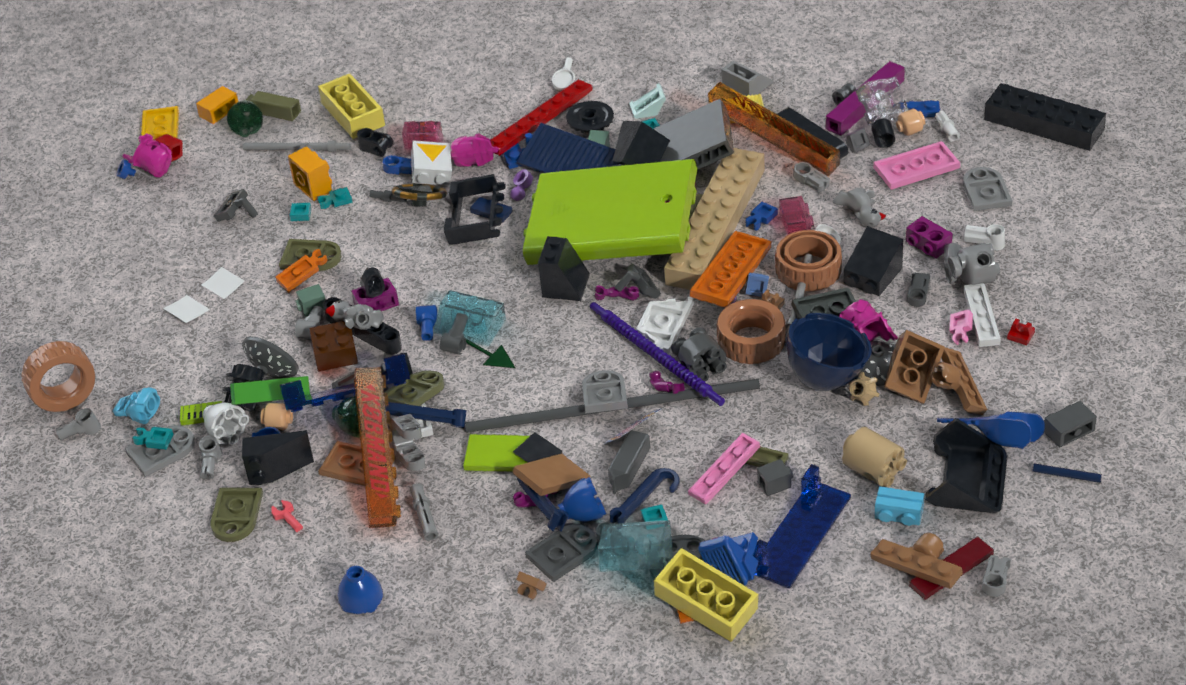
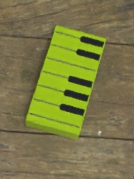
(193, 413)

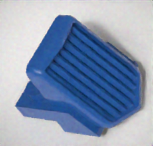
(732, 556)

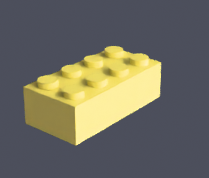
(351, 105)
(706, 594)

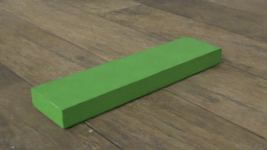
(263, 390)

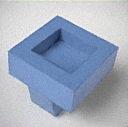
(757, 284)

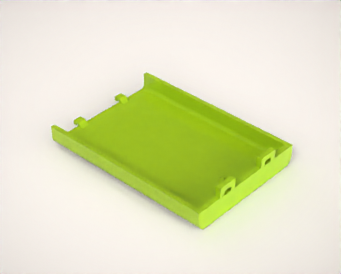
(614, 210)

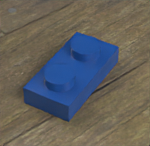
(928, 108)

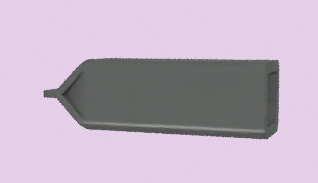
(628, 460)

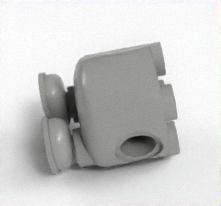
(973, 264)

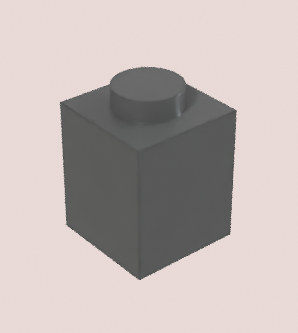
(774, 477)

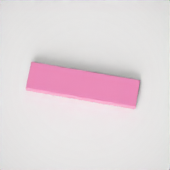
(724, 468)

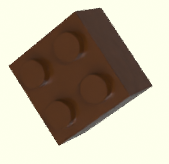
(333, 346)

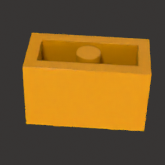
(216, 104)

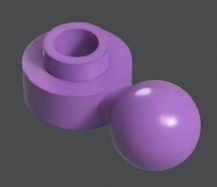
(522, 180)

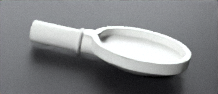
(563, 77)

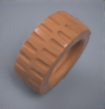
(814, 275)
(751, 314)
(69, 393)

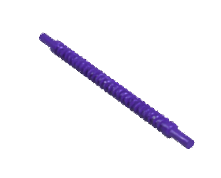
(658, 354)

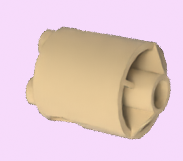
(873, 456)

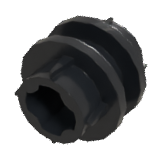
(240, 374)

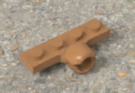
(957, 376)
(919, 560)

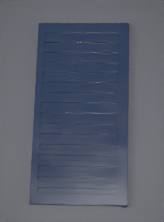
(559, 150)

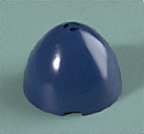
(826, 351)

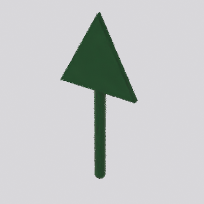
(498, 358)

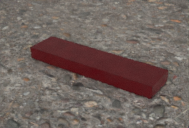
(966, 557)

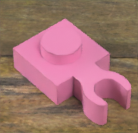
(960, 324)

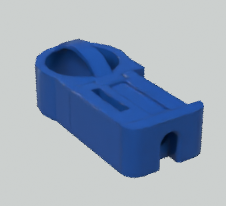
(403, 165)

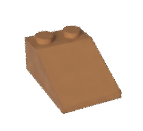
(913, 365)

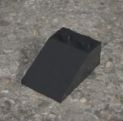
(275, 455)

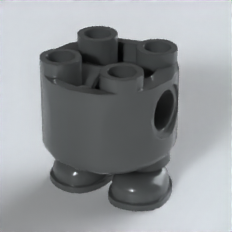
(700, 353)

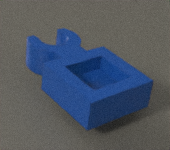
(761, 214)

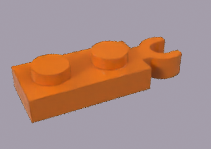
(300, 270)

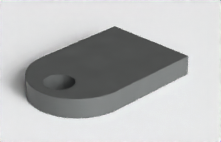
(563, 551)

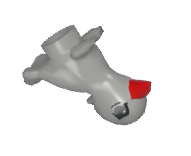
(859, 202)
(355, 316)

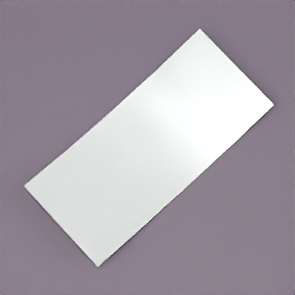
(221, 283)

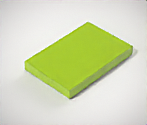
(493, 452)

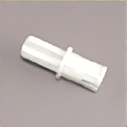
(947, 126)

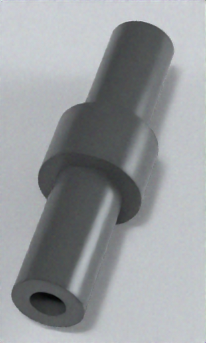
(387, 196)

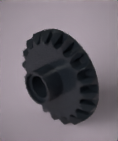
(589, 116)

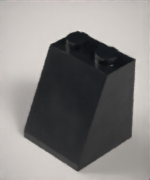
(639, 144)
(874, 261)
(561, 271)

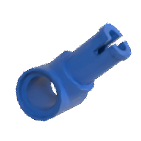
(426, 318)

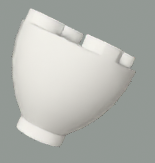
(225, 422)

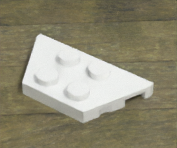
(664, 321)

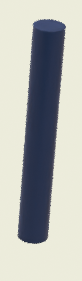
(1069, 473)

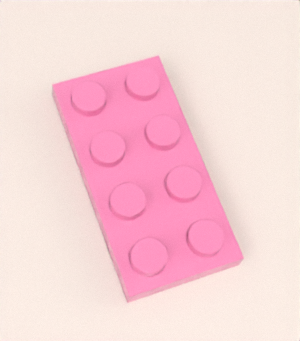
(916, 165)

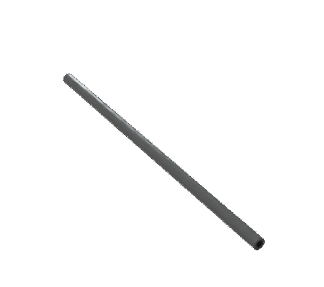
(632, 402)

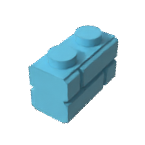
(899, 506)

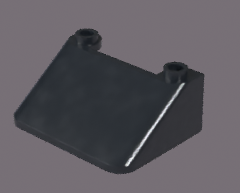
(972, 470)

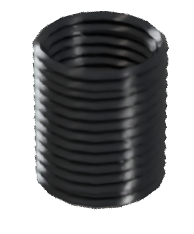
(883, 129)

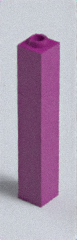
(852, 110)

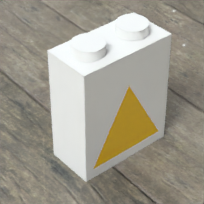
(431, 163)

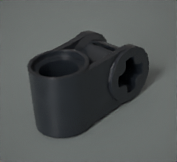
(373, 141)

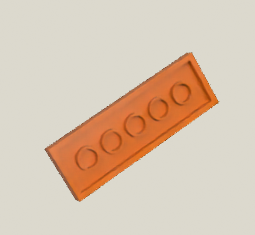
(730, 269)

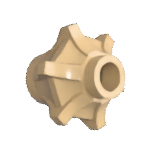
(863, 389)

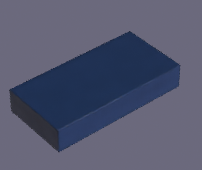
(483, 206)

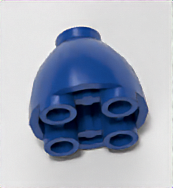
(581, 503)
(359, 591)

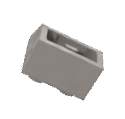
(744, 79)

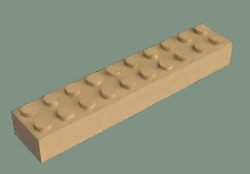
(716, 216)

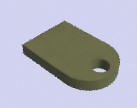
(298, 248)
(417, 389)
(235, 510)

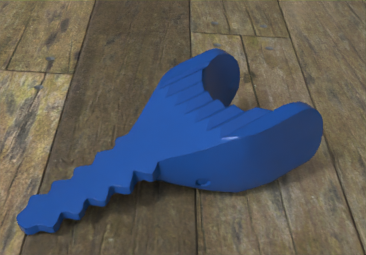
(1007, 429)

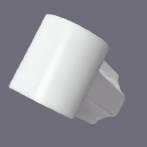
(993, 234)

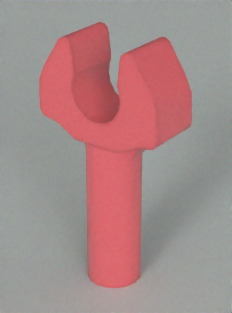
(286, 515)

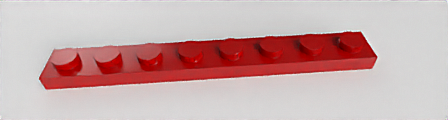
(543, 114)

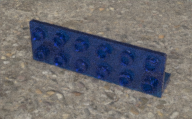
(295, 399)
(800, 531)

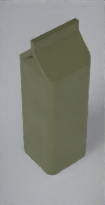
(276, 105)

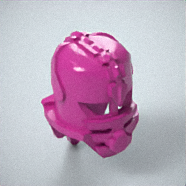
(472, 150)
(151, 156)
(868, 321)

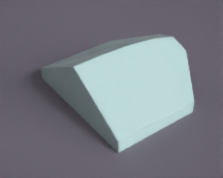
(649, 103)

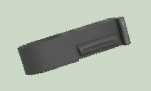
(918, 287)

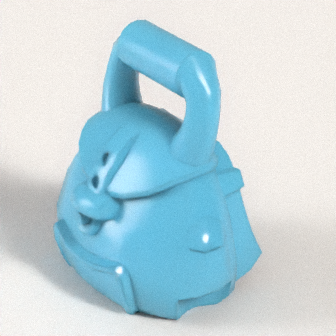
(139, 405)

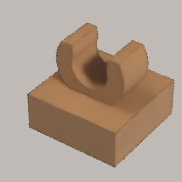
(773, 299)
(531, 583)

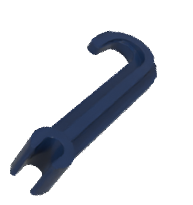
(455, 418)
(622, 513)
(556, 517)

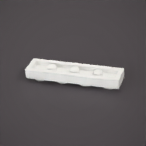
(983, 317)

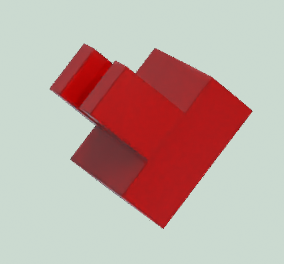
(1020, 332)

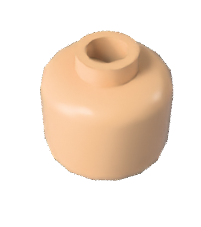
(910, 122)
(276, 416)

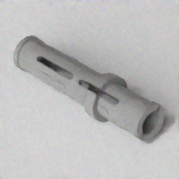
(423, 511)

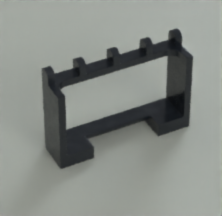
(478, 231)

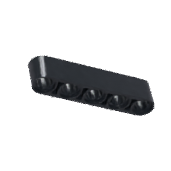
(812, 128)
(383, 338)

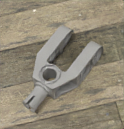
(404, 430)

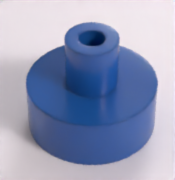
(125, 169)

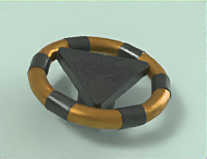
(419, 193)

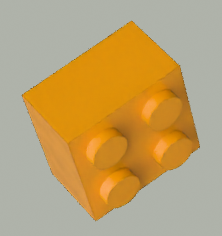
(310, 173)

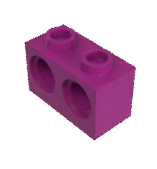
(928, 237)
(385, 301)

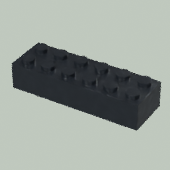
(1045, 116)

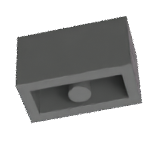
(1069, 424)

